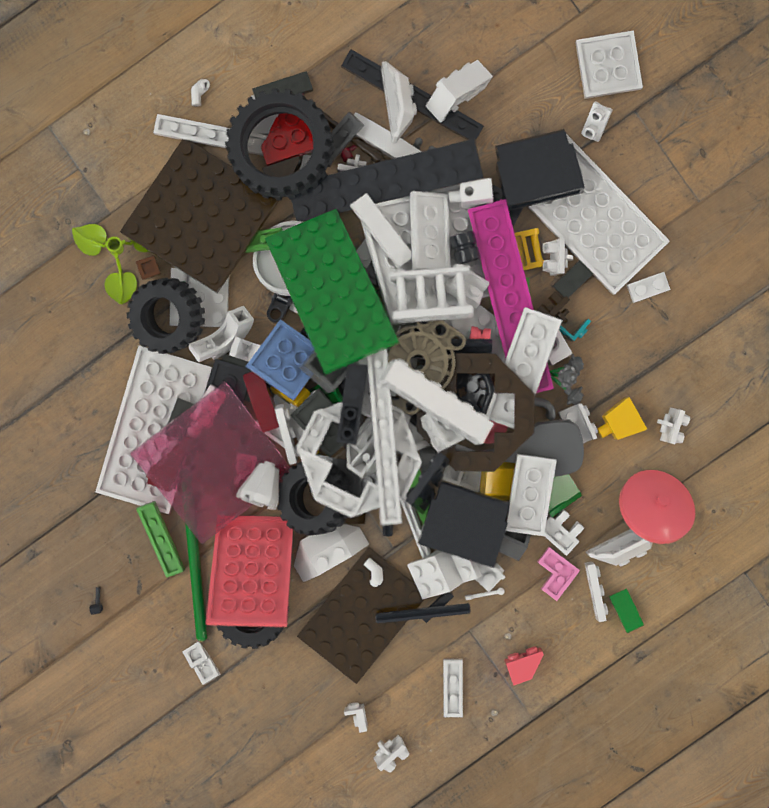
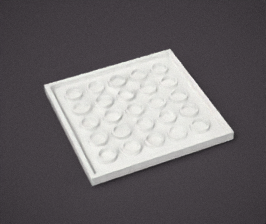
(399, 216)

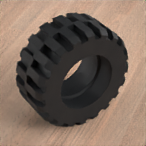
(144, 323)
(293, 507)
(250, 636)

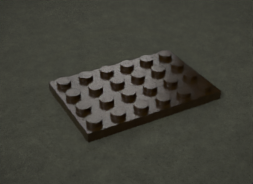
(346, 625)

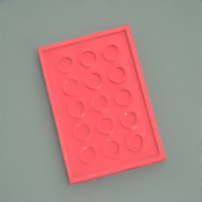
(251, 573)

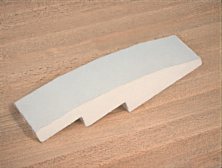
(381, 139)

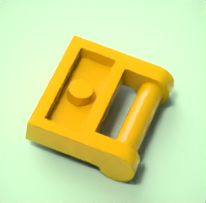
(523, 250)

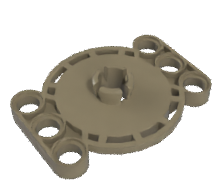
(431, 347)

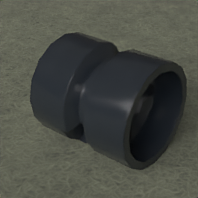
(464, 247)

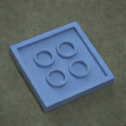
(280, 358)

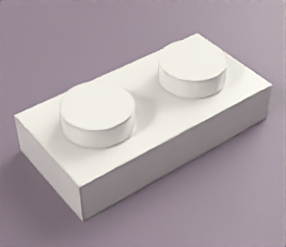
(648, 287)

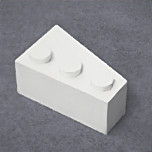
(457, 88)

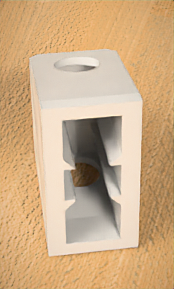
(480, 190)

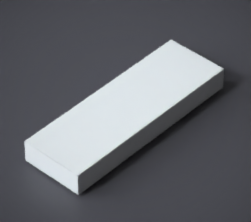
(453, 687)

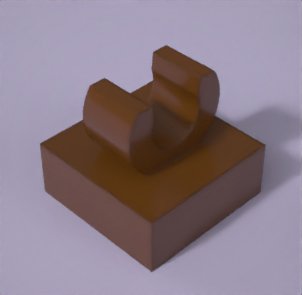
(148, 267)

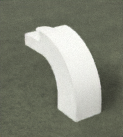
(237, 324)

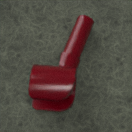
(346, 153)

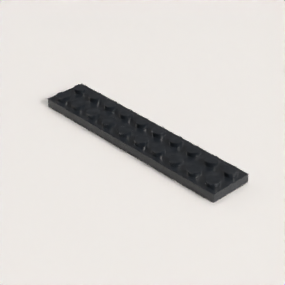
(391, 179)

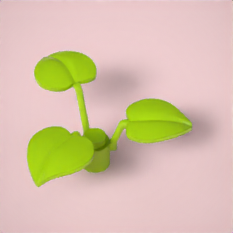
(90, 240)

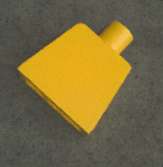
(621, 420)

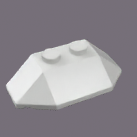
(398, 100)
(362, 457)
(620, 548)
(324, 551)

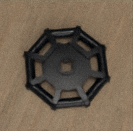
(474, 391)

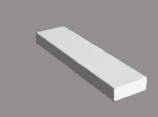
(382, 230)

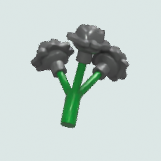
(567, 377)

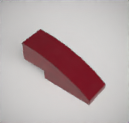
(261, 401)

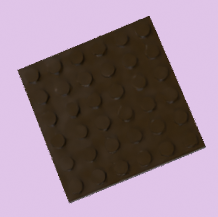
(198, 216)

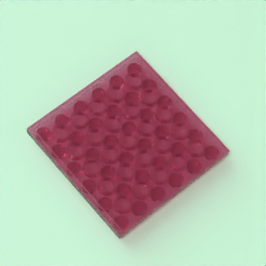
(206, 459)

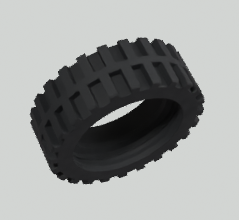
(253, 114)

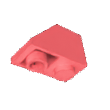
(524, 665)

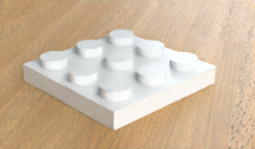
(609, 64)
(215, 304)

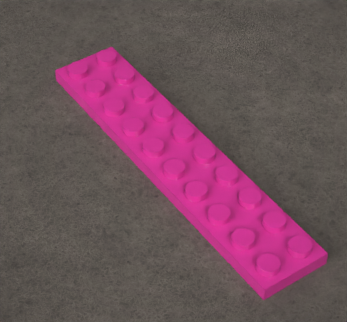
(504, 272)

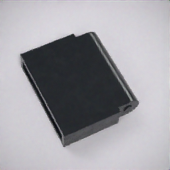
(538, 170)
(465, 524)

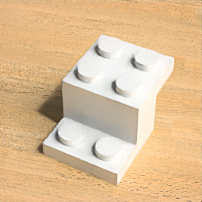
(441, 573)

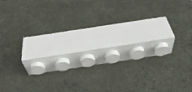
(436, 402)

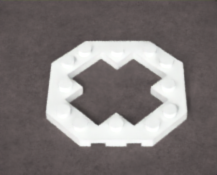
(318, 468)

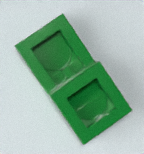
(626, 611)

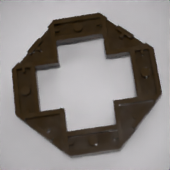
(504, 442)

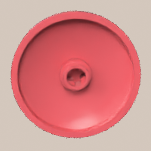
(657, 506)

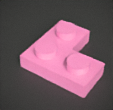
(562, 573)

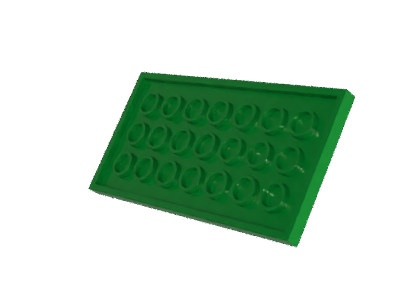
(331, 291)

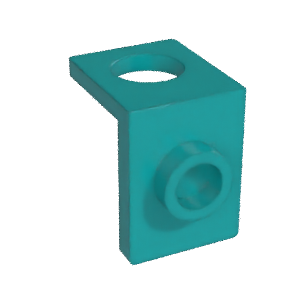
(580, 332)

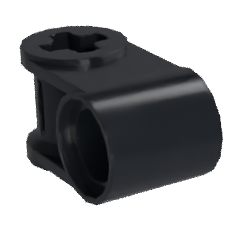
(281, 304)

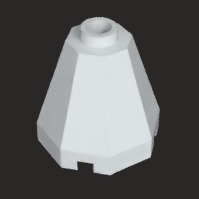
(261, 486)

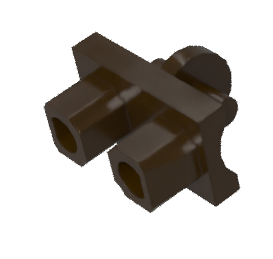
(558, 302)

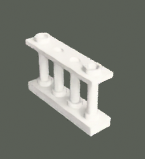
(442, 311)

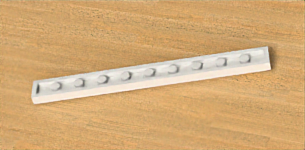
(384, 441)

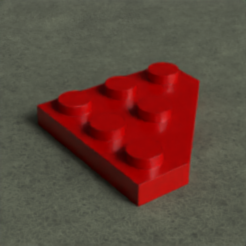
(287, 139)

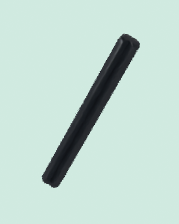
(422, 613)

